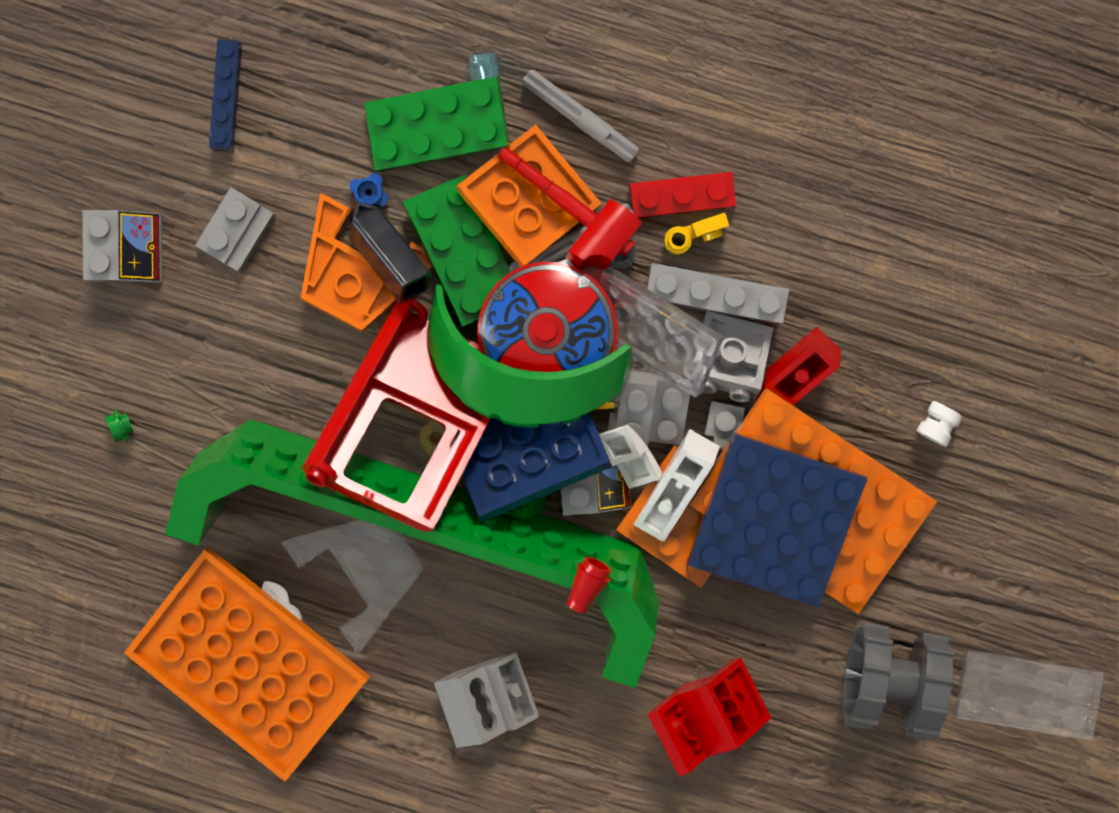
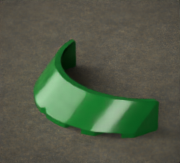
(517, 394)

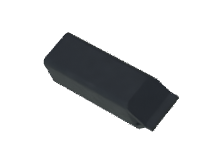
(387, 252)

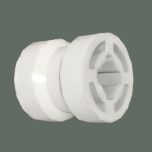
(939, 423)

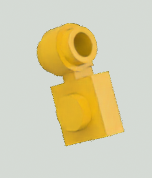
(708, 229)

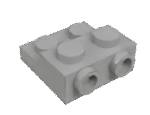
(741, 357)
(652, 408)

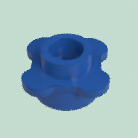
(373, 183)

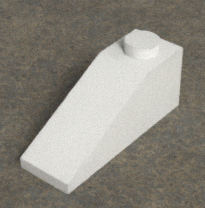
(677, 485)

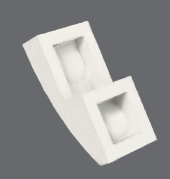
(631, 456)

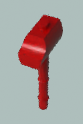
(606, 232)

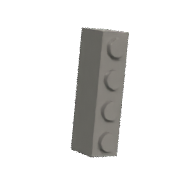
(718, 294)

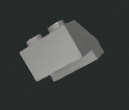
(486, 700)

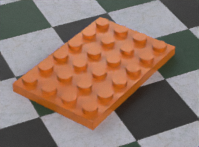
(886, 512)
(246, 664)

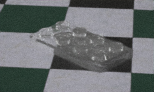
(661, 333)
(1028, 694)

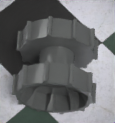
(917, 684)

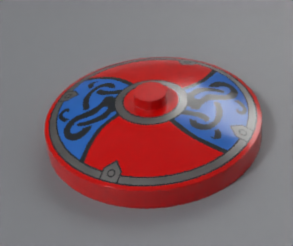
(547, 319)

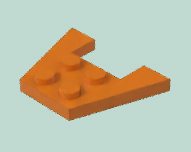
(339, 276)

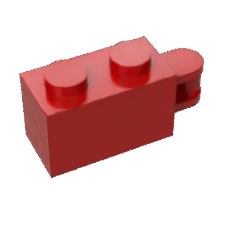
(802, 367)

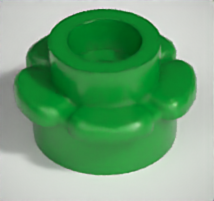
(119, 426)

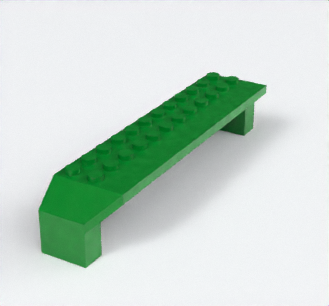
(535, 547)

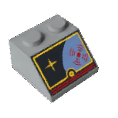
(122, 246)
(597, 494)

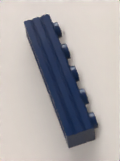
(225, 95)

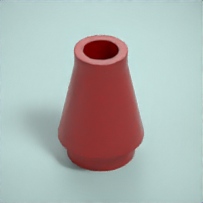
(588, 583)

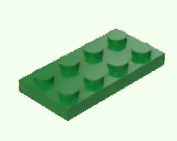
(437, 124)
(458, 248)

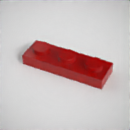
(683, 195)

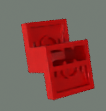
(709, 716)

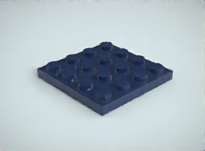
(527, 463)
(776, 520)

